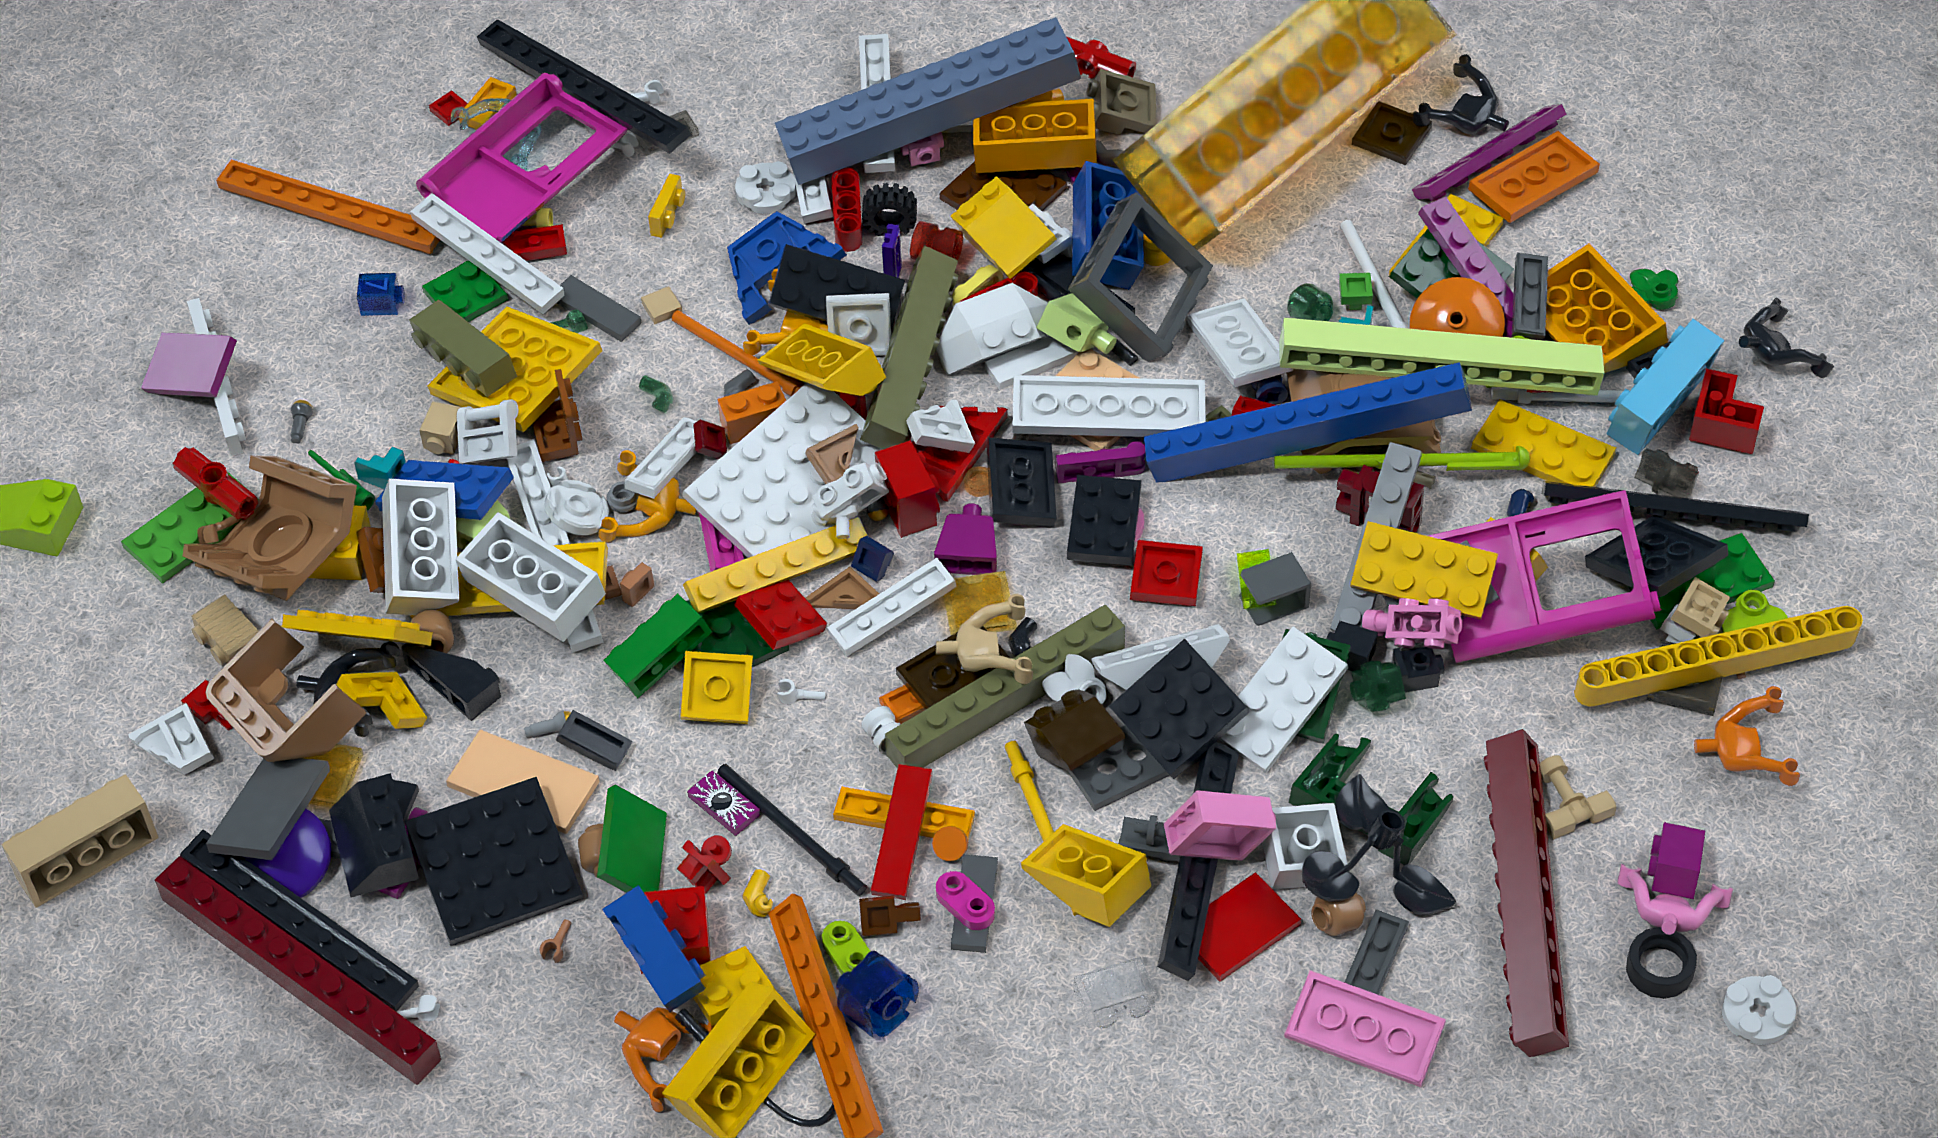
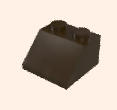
(1072, 730)

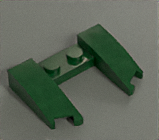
(1420, 812)

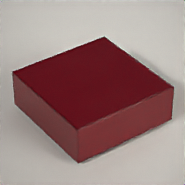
(709, 439)

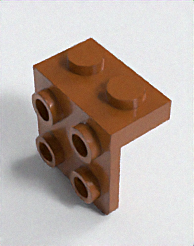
(555, 428)

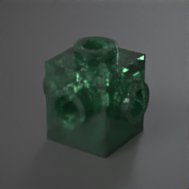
(1377, 685)

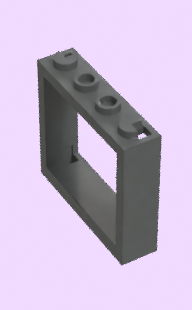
(1109, 308)

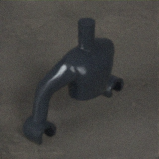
(1470, 111)
(1773, 346)
(341, 666)

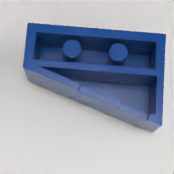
(656, 948)

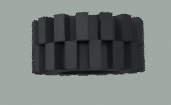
(889, 198)

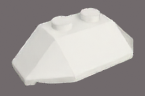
(990, 327)
(1130, 664)

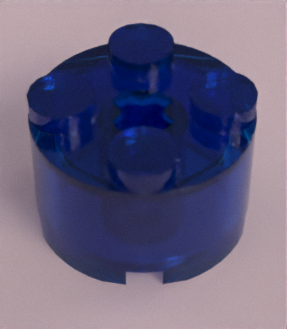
(876, 994)

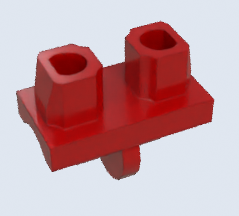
(703, 866)

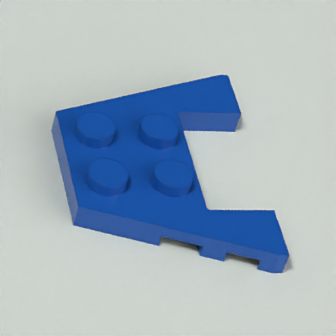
(760, 253)

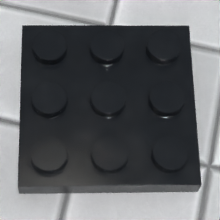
(1668, 554)
(1179, 708)

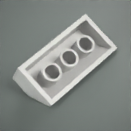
(419, 546)

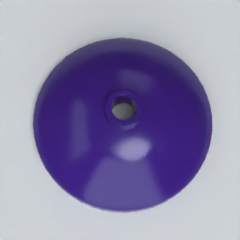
(302, 856)

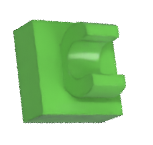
(1355, 289)

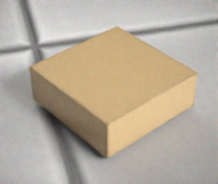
(661, 304)

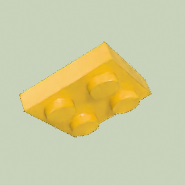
(716, 687)
(726, 980)

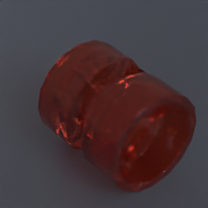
(946, 241)

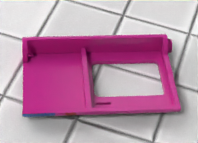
(498, 192)

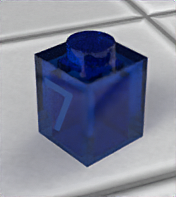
(379, 294)

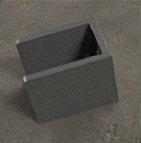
(1279, 580)

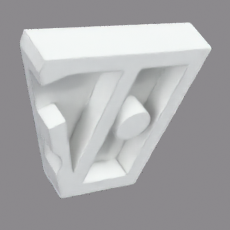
(941, 428)
(175, 740)

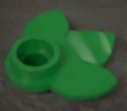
(1656, 287)

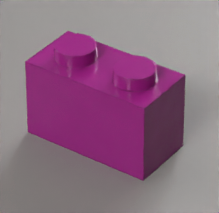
(1676, 860)

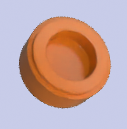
(950, 843)

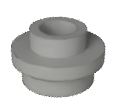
(621, 505)

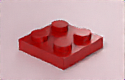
(1166, 573)
(780, 614)

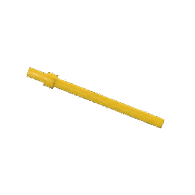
(1023, 775)

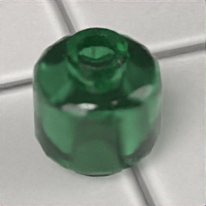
(1310, 303)

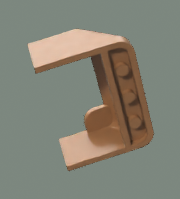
(254, 683)

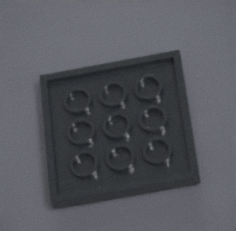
(493, 861)

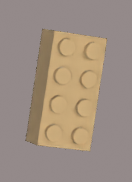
(80, 840)

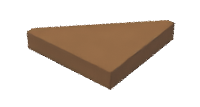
(833, 454)
(843, 591)

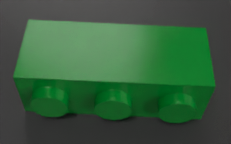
(657, 645)

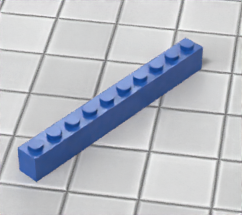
(1308, 423)

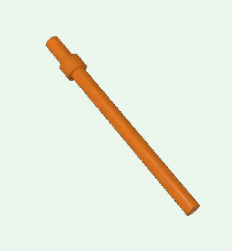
(789, 384)

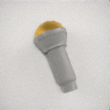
(547, 726)

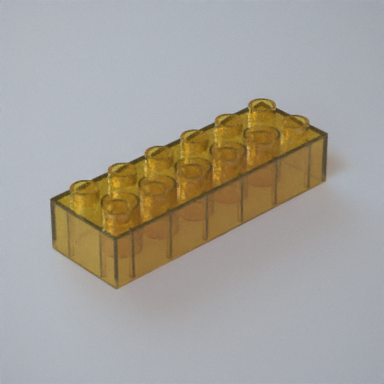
(1277, 108)

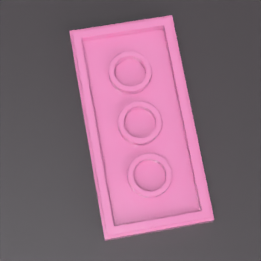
(1365, 1028)

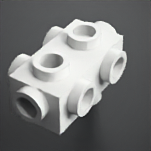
(849, 495)

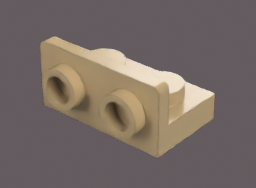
(1701, 609)

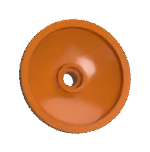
(1460, 296)

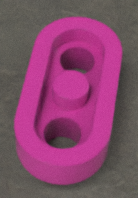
(962, 899)

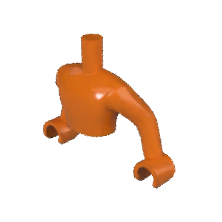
(1740, 745)
(651, 1037)

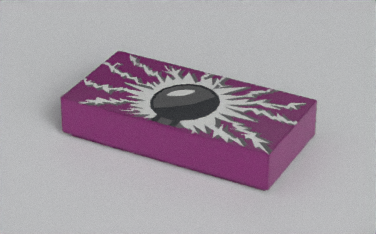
(723, 803)

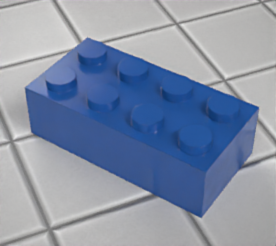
(1094, 198)

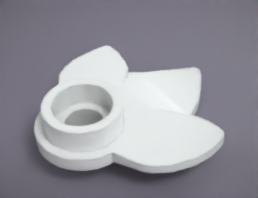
(1077, 675)

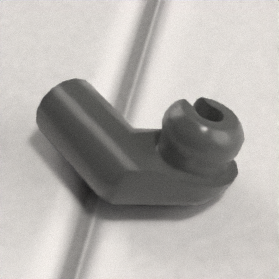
(739, 383)

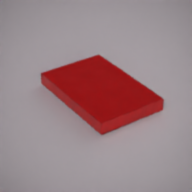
(1243, 926)

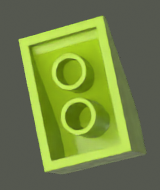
(38, 515)

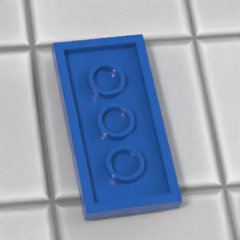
(475, 485)

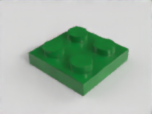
(466, 291)

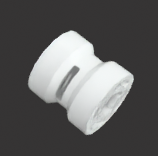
(878, 723)

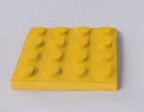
(535, 352)

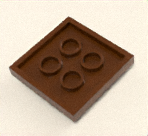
(1031, 186)

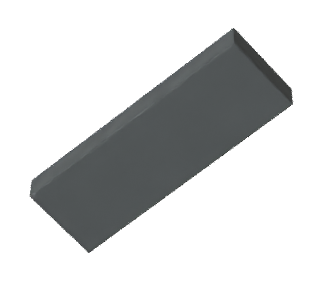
(1530, 296)
(598, 309)
(983, 872)
(1377, 952)

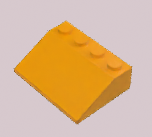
(1598, 307)

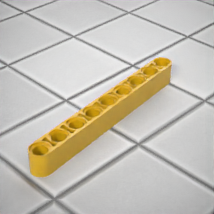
(1706, 665)

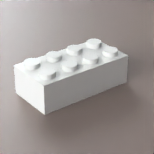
(530, 576)

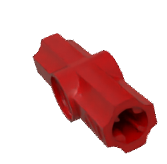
(1096, 56)
(215, 483)

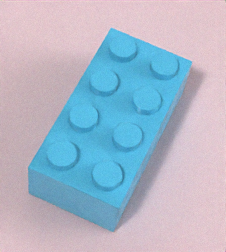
(1663, 386)

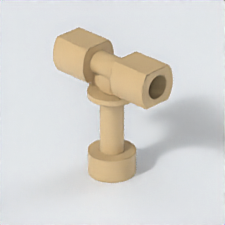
(1574, 806)

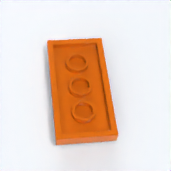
(1533, 176)

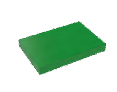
(631, 842)

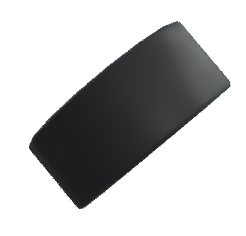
(1655, 985)

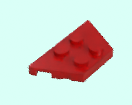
(951, 466)

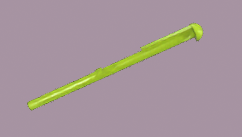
(1454, 461)

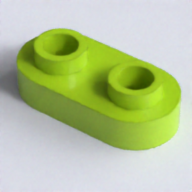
(844, 949)

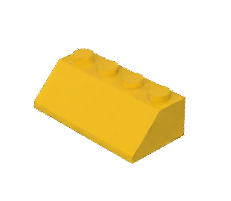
(826, 361)
(739, 1062)

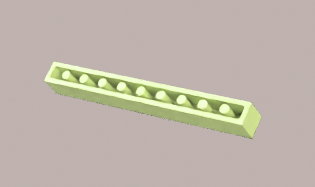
(1406, 351)

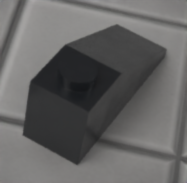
(455, 678)

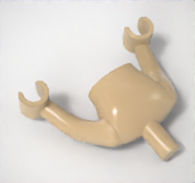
(980, 649)

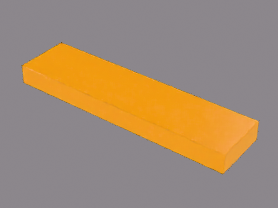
(872, 809)

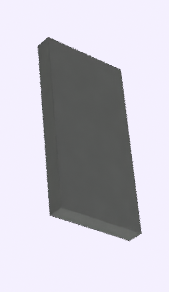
(268, 808)

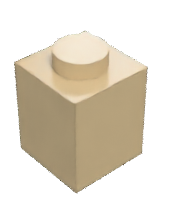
(440, 428)

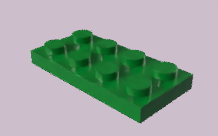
(1732, 576)

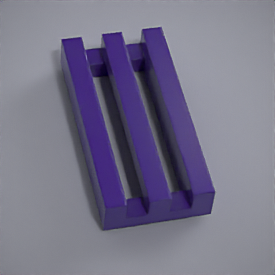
(892, 251)

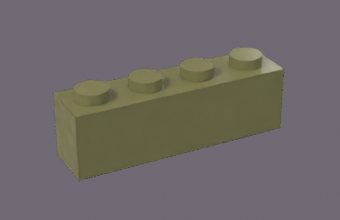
(462, 348)

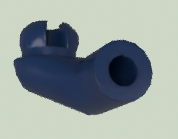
(1519, 502)

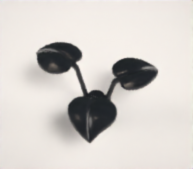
(1360, 808)

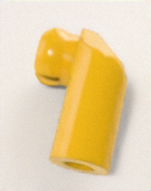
(754, 895)

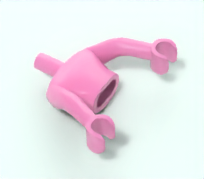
(1668, 910)

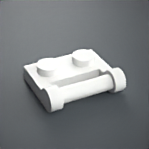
(487, 442)

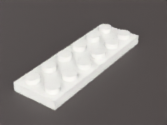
(1105, 405)

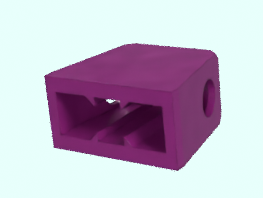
(967, 542)

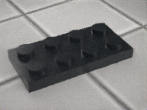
(809, 277)

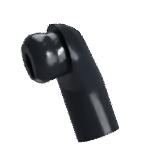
(1019, 639)

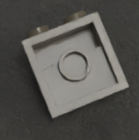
(1122, 102)

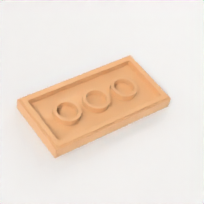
(498, 763)

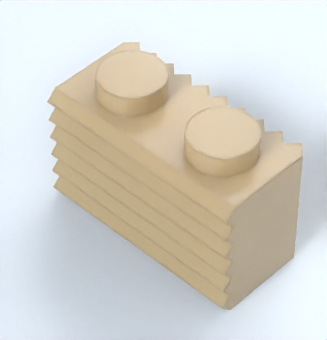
(222, 628)

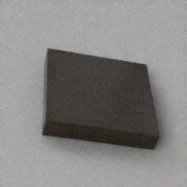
(1390, 133)

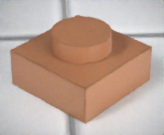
(636, 584)

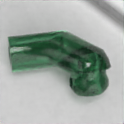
(660, 390)

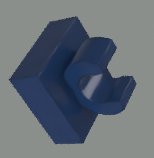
(872, 558)

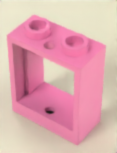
(1220, 825)

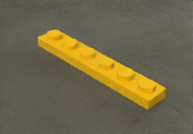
(772, 567)

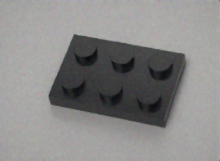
(1021, 482)
(1104, 520)

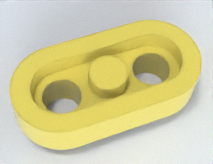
(982, 279)

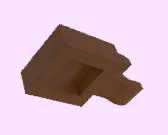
(881, 915)

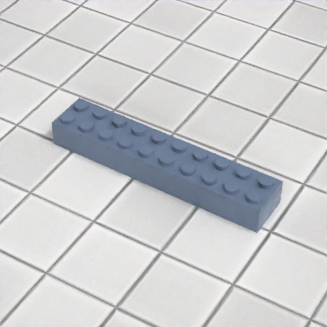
(928, 100)

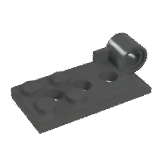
(1128, 778)

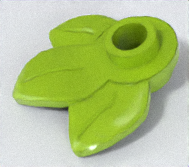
(1742, 616)

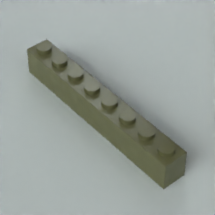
(910, 349)
(998, 693)

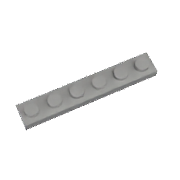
(1384, 509)

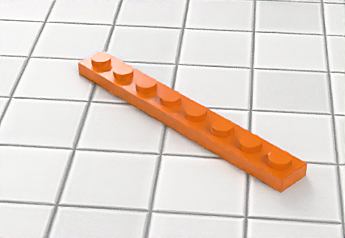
(326, 205)
(820, 1011)

